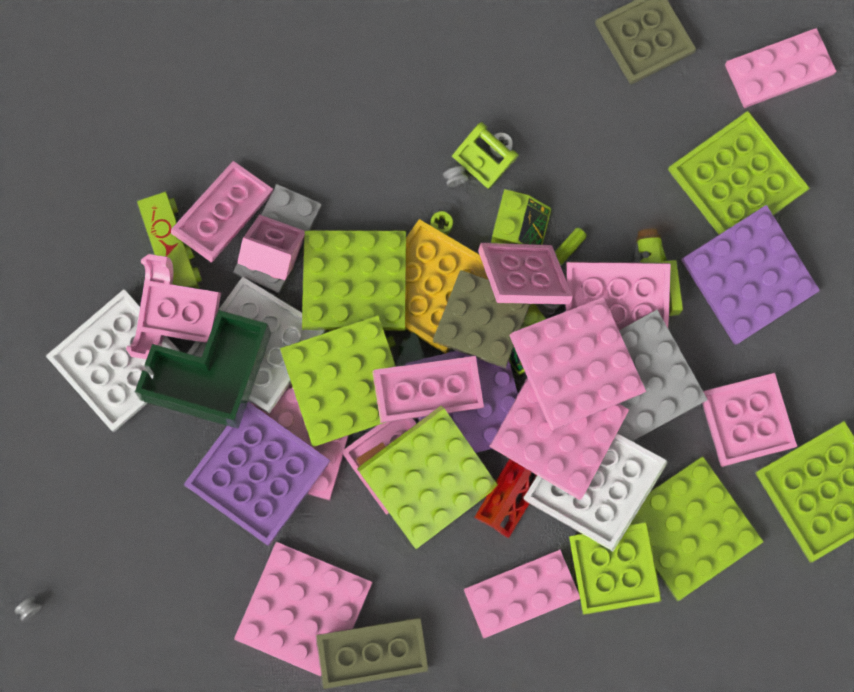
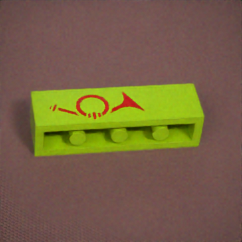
(159, 220)

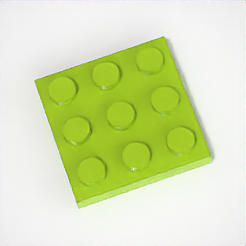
(616, 577)

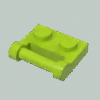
(478, 161)

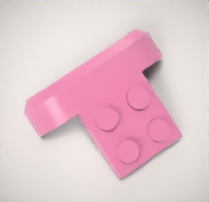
(171, 309)

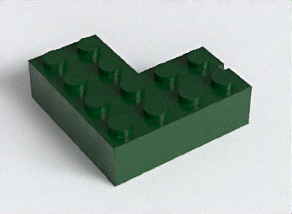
(209, 385)

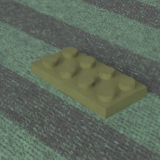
(371, 653)

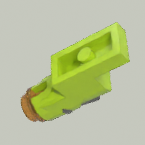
(650, 250)

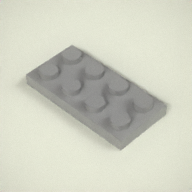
(289, 209)

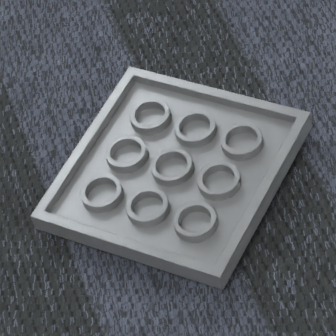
(665, 376)

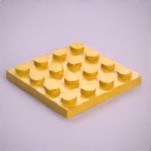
(431, 273)

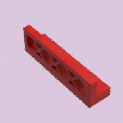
(502, 499)

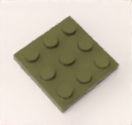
(645, 37)
(477, 323)

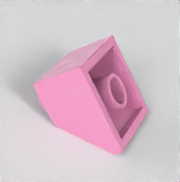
(271, 247)

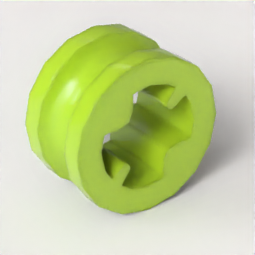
(448, 220)

